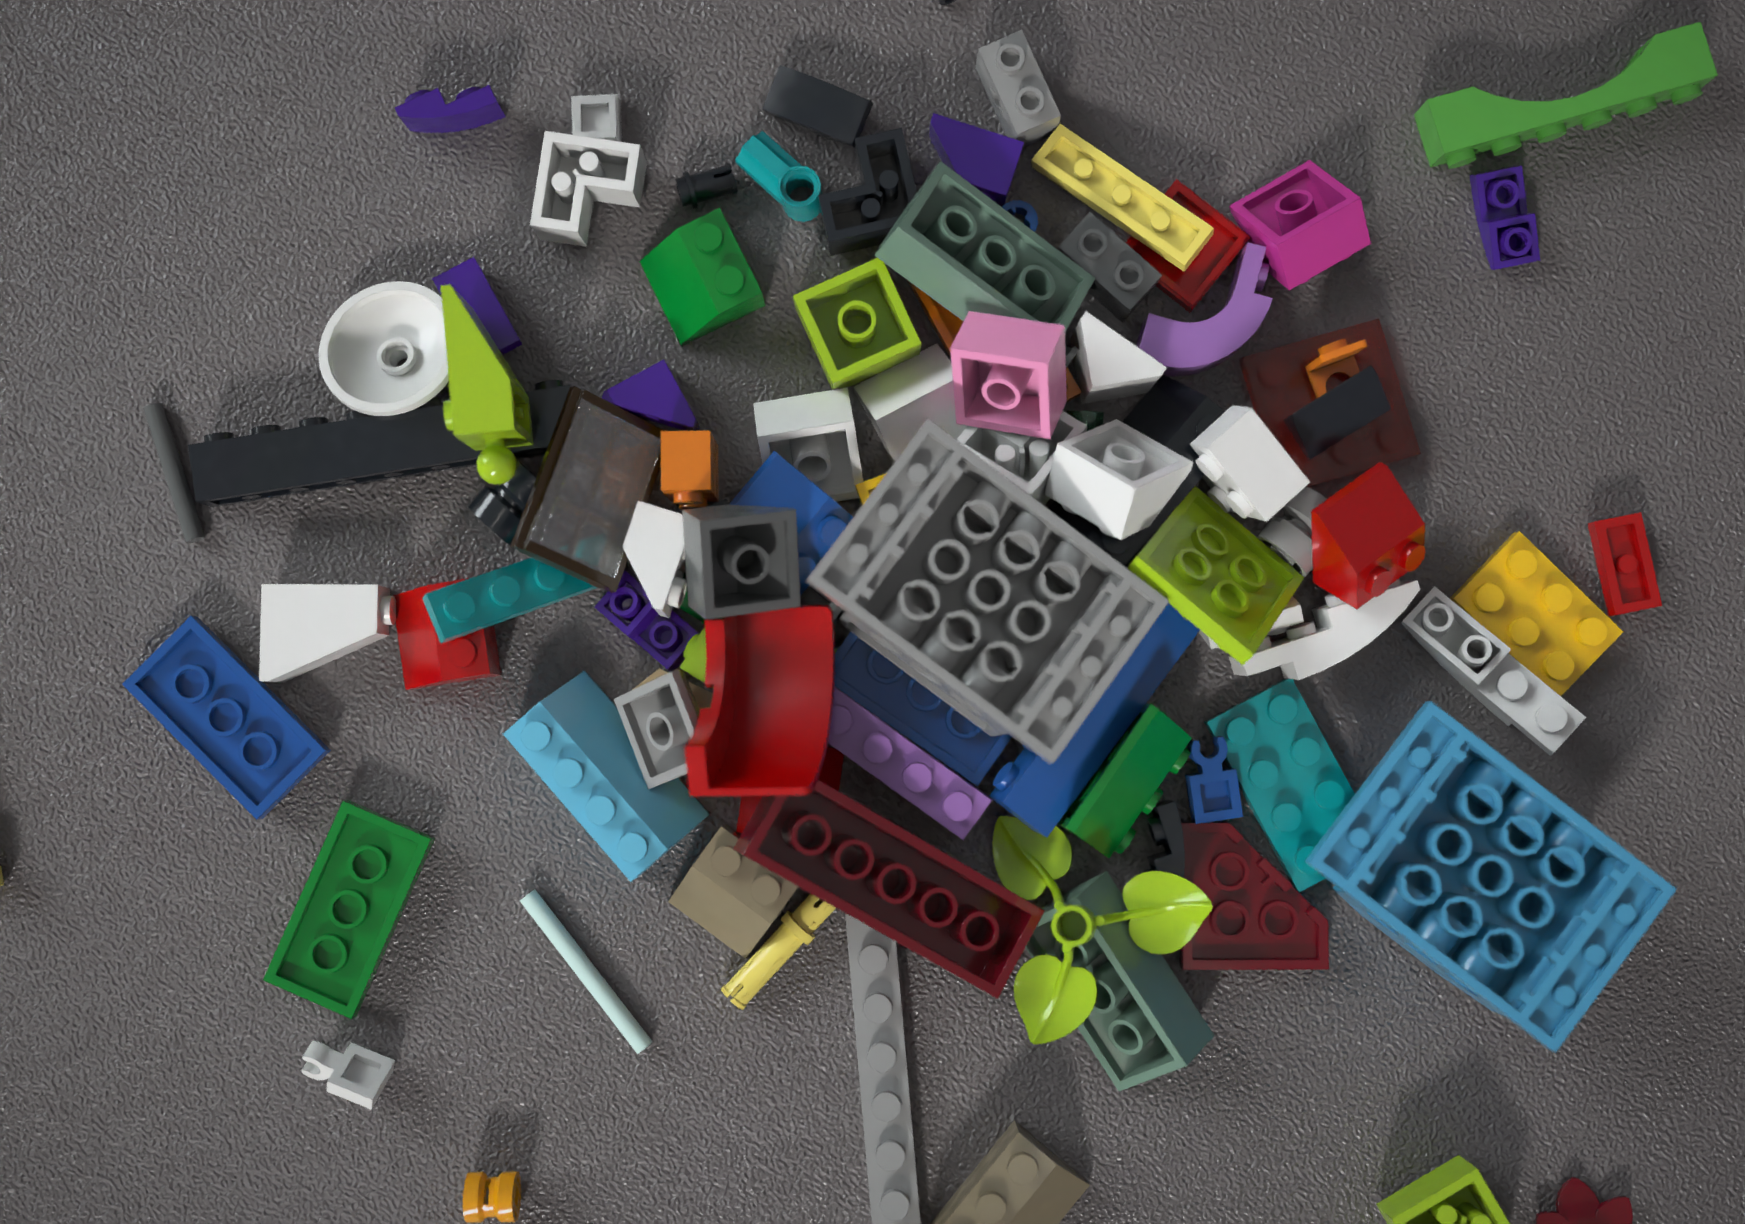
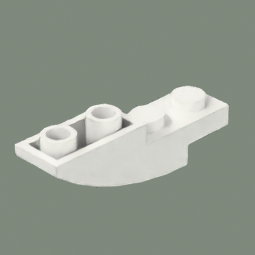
(1338, 634)
(1490, 672)

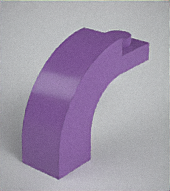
(1205, 344)

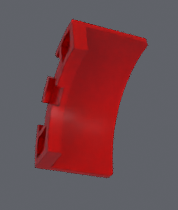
(767, 704)

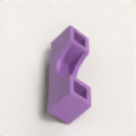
(905, 766)

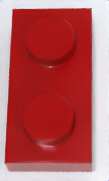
(1624, 564)

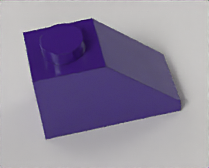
(977, 155)

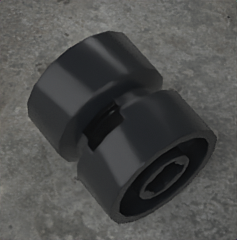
(504, 504)

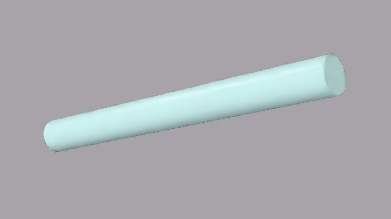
(586, 971)

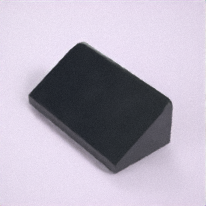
(1338, 413)

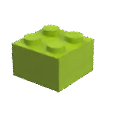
(857, 324)

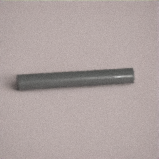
(174, 473)

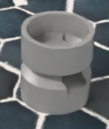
(1292, 534)

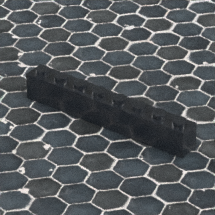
(348, 451)

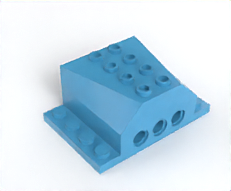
(1489, 877)

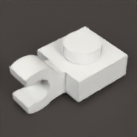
(354, 1076)

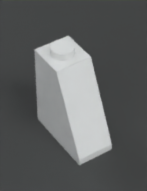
(317, 624)

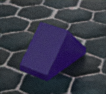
(654, 397)

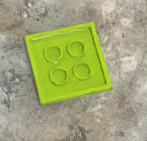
(1217, 575)

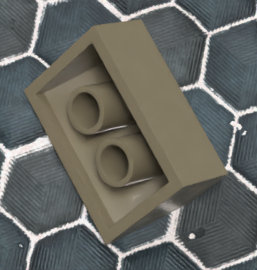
(1015, 1185)

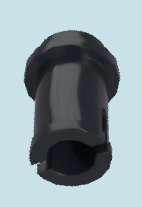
(706, 185)

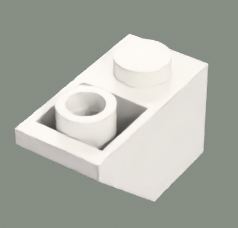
(658, 555)

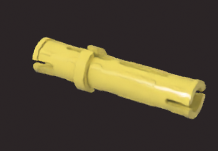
(773, 954)

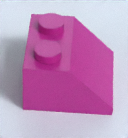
(1303, 222)

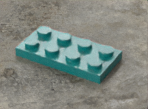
(1284, 773)

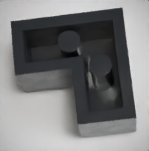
(866, 213)

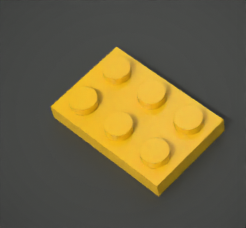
(1537, 613)

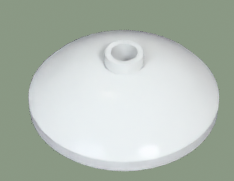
(372, 336)

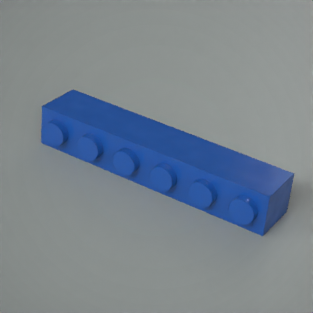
(1044, 791)

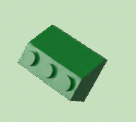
(1127, 782)

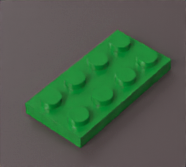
(349, 909)

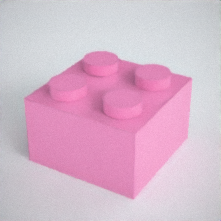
(1009, 374)

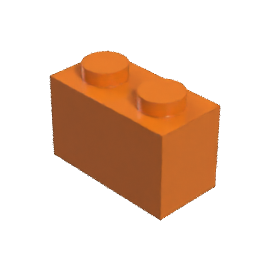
(689, 468)

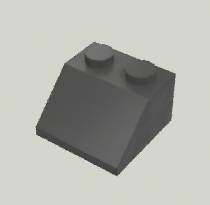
(741, 559)

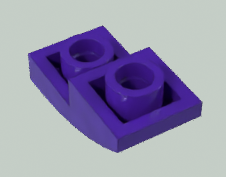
(431, 113)
(1503, 218)
(473, 286)
(635, 616)

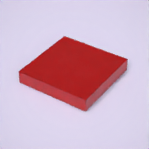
(1227, 240)

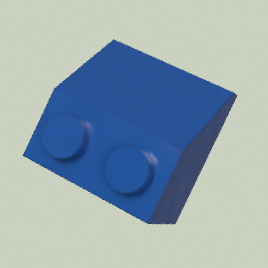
(817, 514)

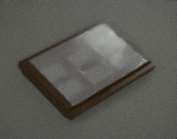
(589, 489)

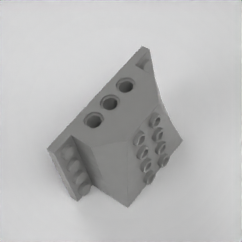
(985, 595)

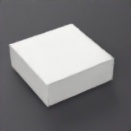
(597, 116)

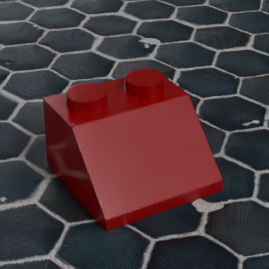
(1365, 537)
(435, 663)

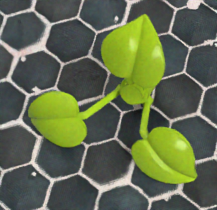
(1052, 993)

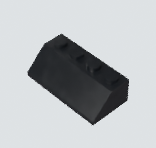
(1173, 418)

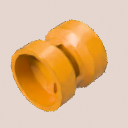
(492, 1197)

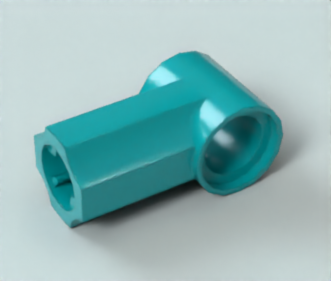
(780, 175)

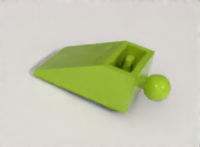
(486, 398)

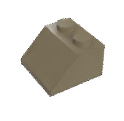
(731, 893)

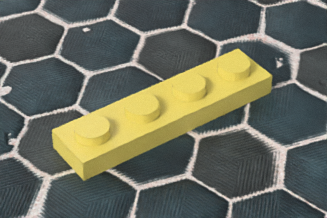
(1122, 197)

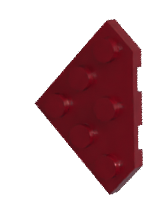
(1255, 912)

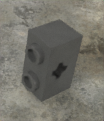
(1119, 272)

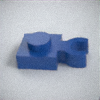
(1213, 790)

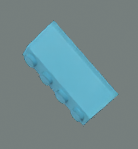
(589, 764)

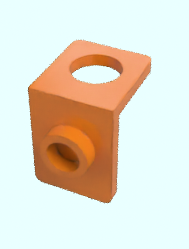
(1333, 359)

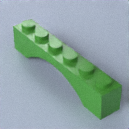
(1475, 121)

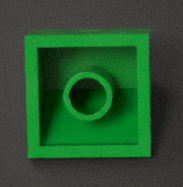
(702, 278)

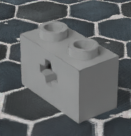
(1017, 89)

